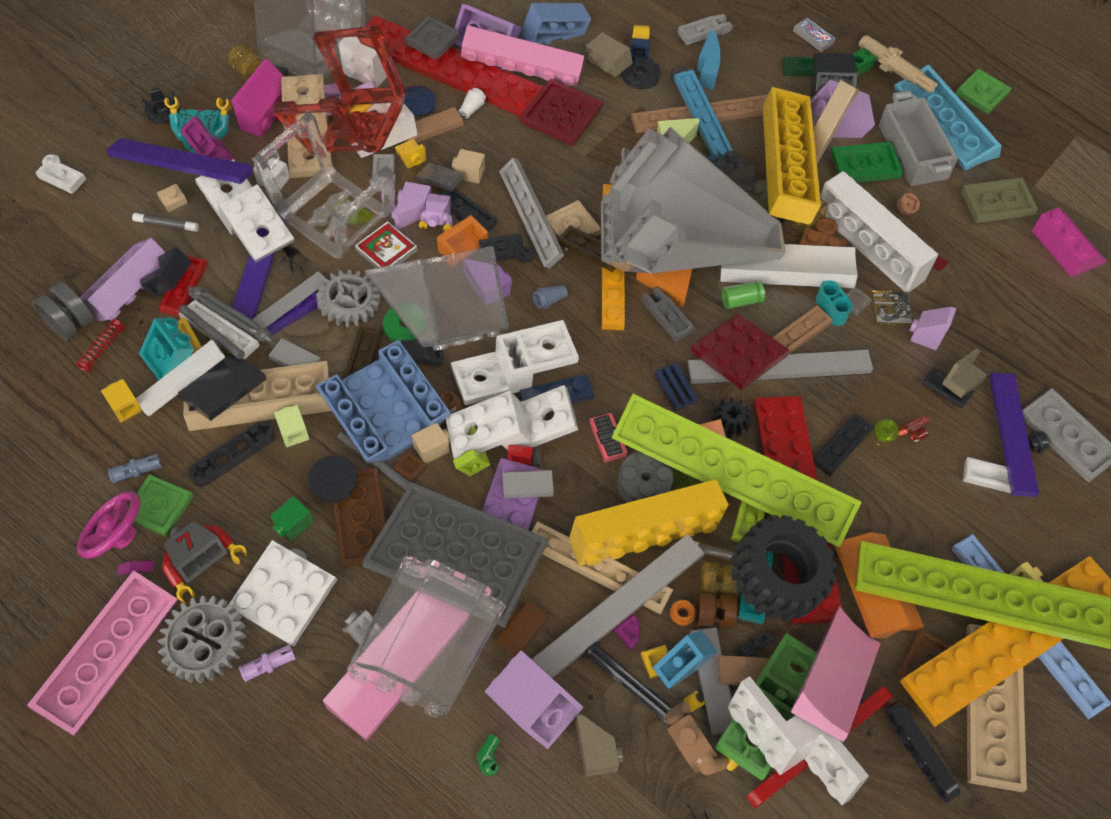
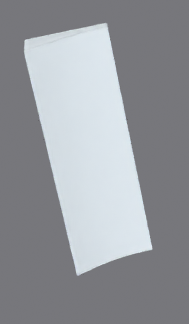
(799, 266)

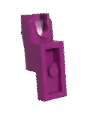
(203, 141)

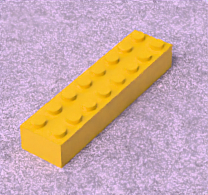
(790, 156)

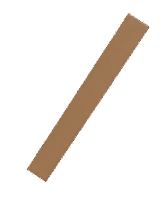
(723, 110)

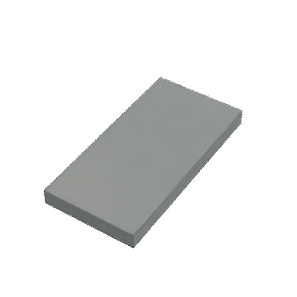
(1069, 434)

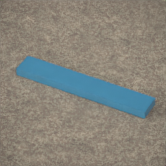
(700, 108)

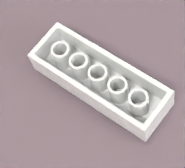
(877, 233)

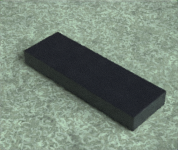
(464, 207)
(842, 444)

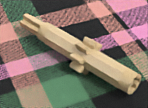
(892, 61)

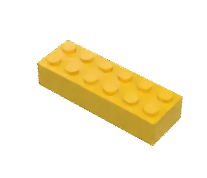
(647, 522)

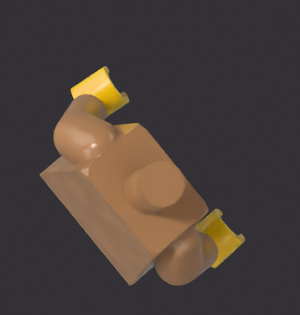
(692, 740)

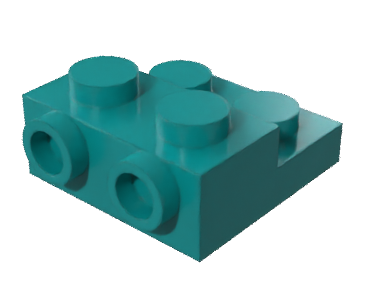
(165, 346)

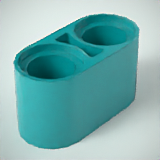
(834, 302)

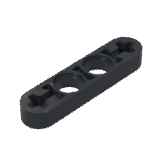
(230, 449)
(921, 752)

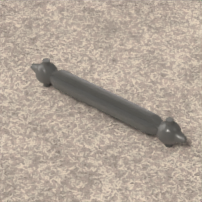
(230, 314)

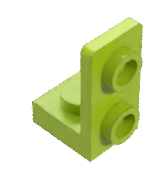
(471, 460)

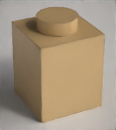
(470, 164)
(431, 443)

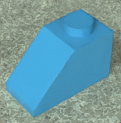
(685, 658)

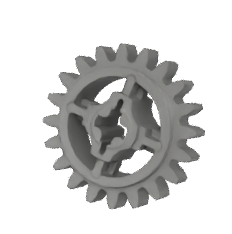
(350, 291)

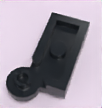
(509, 247)

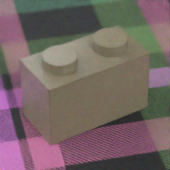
(608, 54)

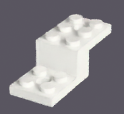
(245, 212)
(514, 362)
(511, 422)
(794, 740)

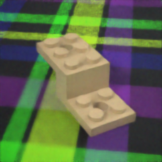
(291, 88)

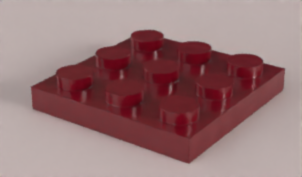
(561, 112)
(739, 351)

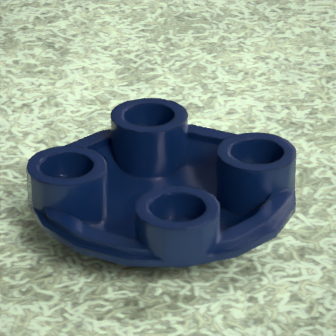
(419, 100)

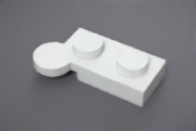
(59, 174)

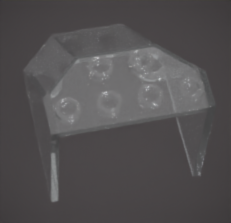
(446, 297)
(426, 635)

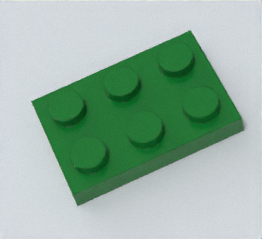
(867, 161)

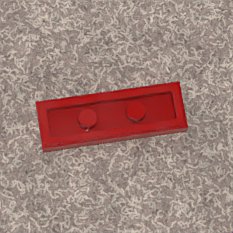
(180, 294)

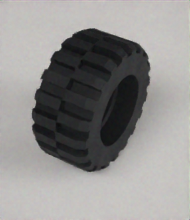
(802, 548)

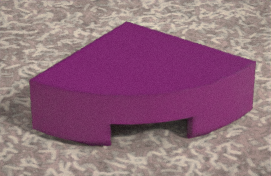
(138, 566)
(629, 632)

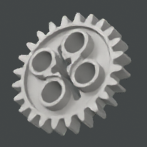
(189, 661)

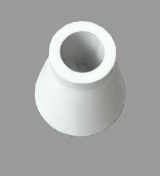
(472, 102)

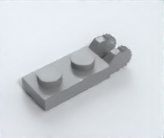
(700, 29)

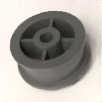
(643, 477)

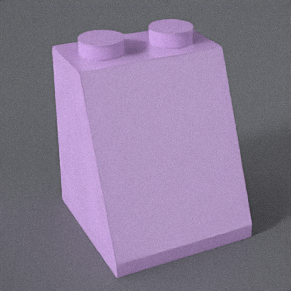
(857, 119)
(533, 699)

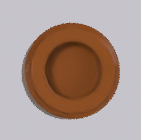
(826, 226)

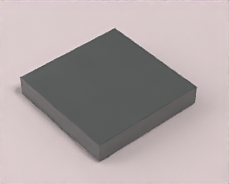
(432, 38)

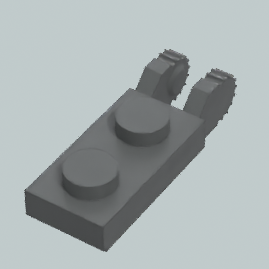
(668, 315)

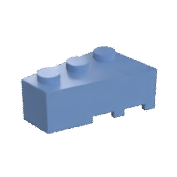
(554, 21)

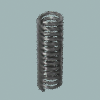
(537, 459)

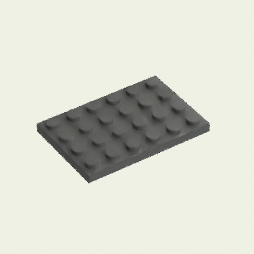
(461, 538)

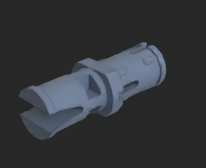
(134, 468)

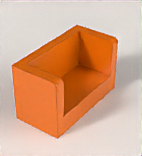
(461, 237)

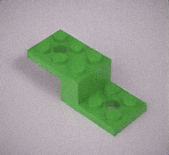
(782, 688)

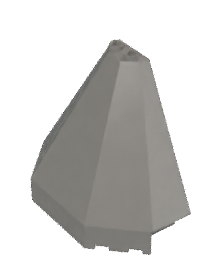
(680, 212)

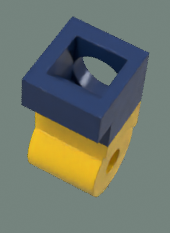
(640, 40)

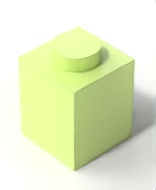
(291, 425)

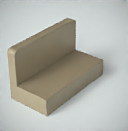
(964, 375)

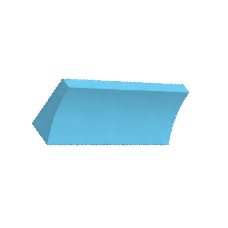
(963, 130)

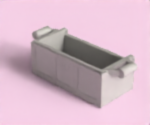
(917, 139)

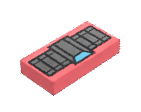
(603, 430)

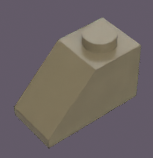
(597, 748)

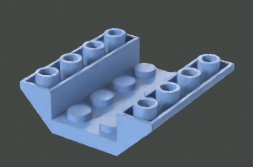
(384, 404)

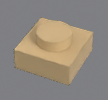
(172, 197)

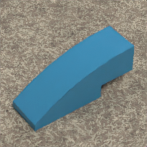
(709, 61)

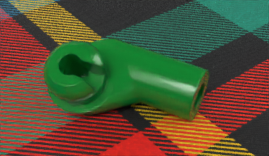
(486, 757)

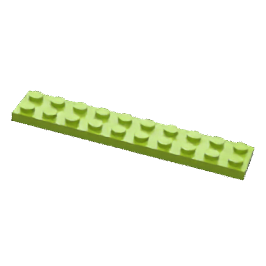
(737, 469)
(984, 594)

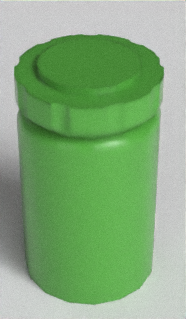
(743, 295)

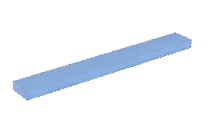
(1056, 659)

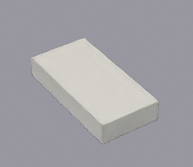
(986, 474)

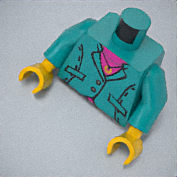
(215, 122)

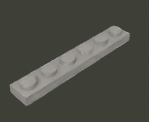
(531, 213)

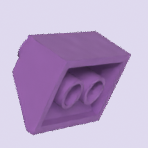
(477, 18)

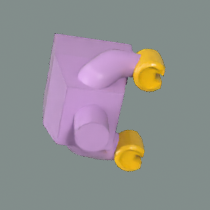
(436, 212)

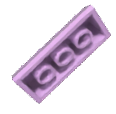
(122, 280)

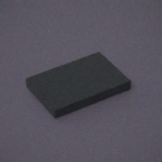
(222, 386)

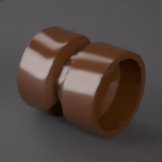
(707, 610)

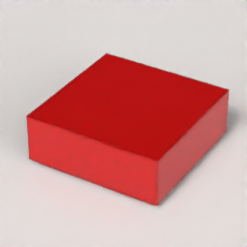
(520, 454)

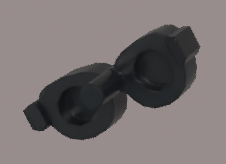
(761, 641)

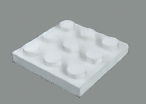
(283, 593)

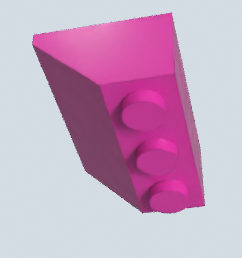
(257, 98)
(1067, 242)

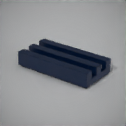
(682, 381)

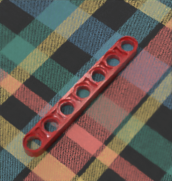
(777, 781)

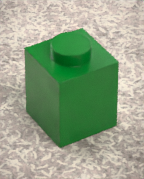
(291, 519)

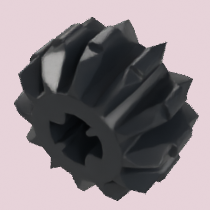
(733, 416)

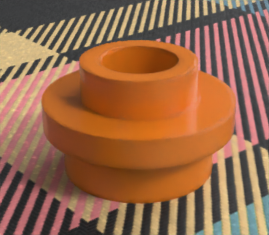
(685, 606)

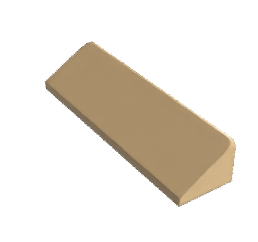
(833, 116)

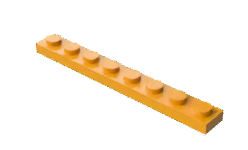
(612, 293)

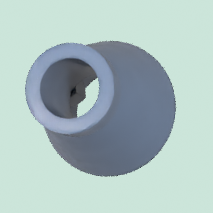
(547, 296)

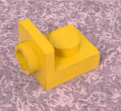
(411, 153)

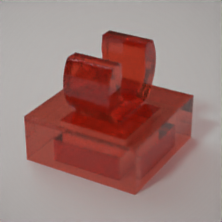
(915, 428)

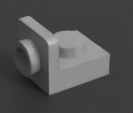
(356, 624)

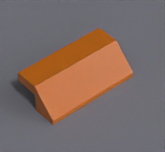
(881, 614)

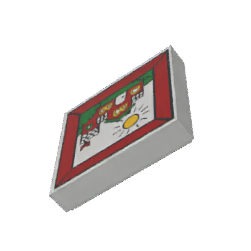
(386, 247)

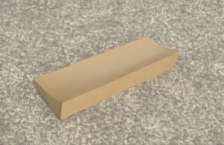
(282, 388)

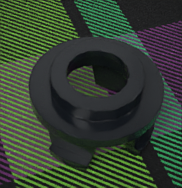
(158, 106)

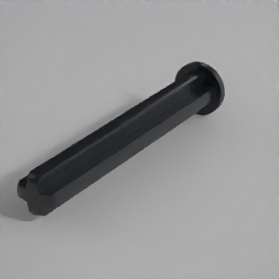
(628, 681)

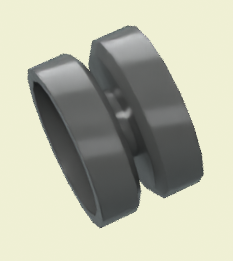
(62, 310)

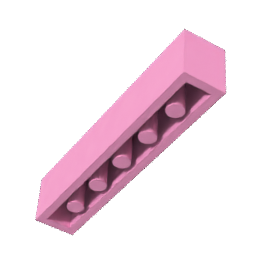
(521, 56)

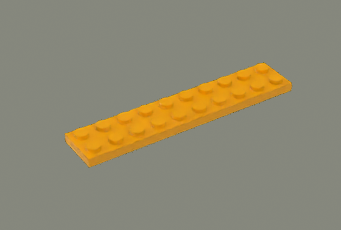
(990, 654)

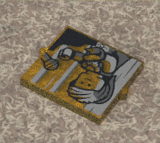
(891, 308)

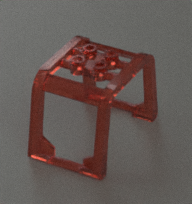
(357, 123)

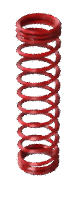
(114, 324)

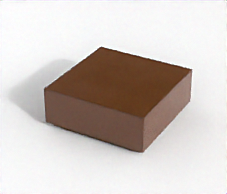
(410, 466)

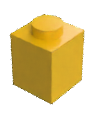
(121, 400)

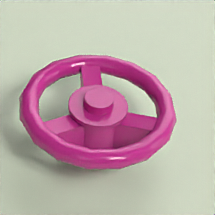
(113, 528)

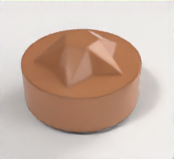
(908, 204)

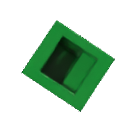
(864, 60)

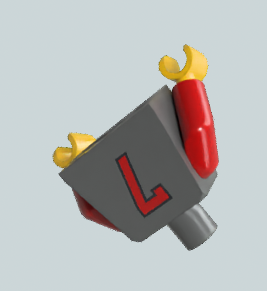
(193, 551)

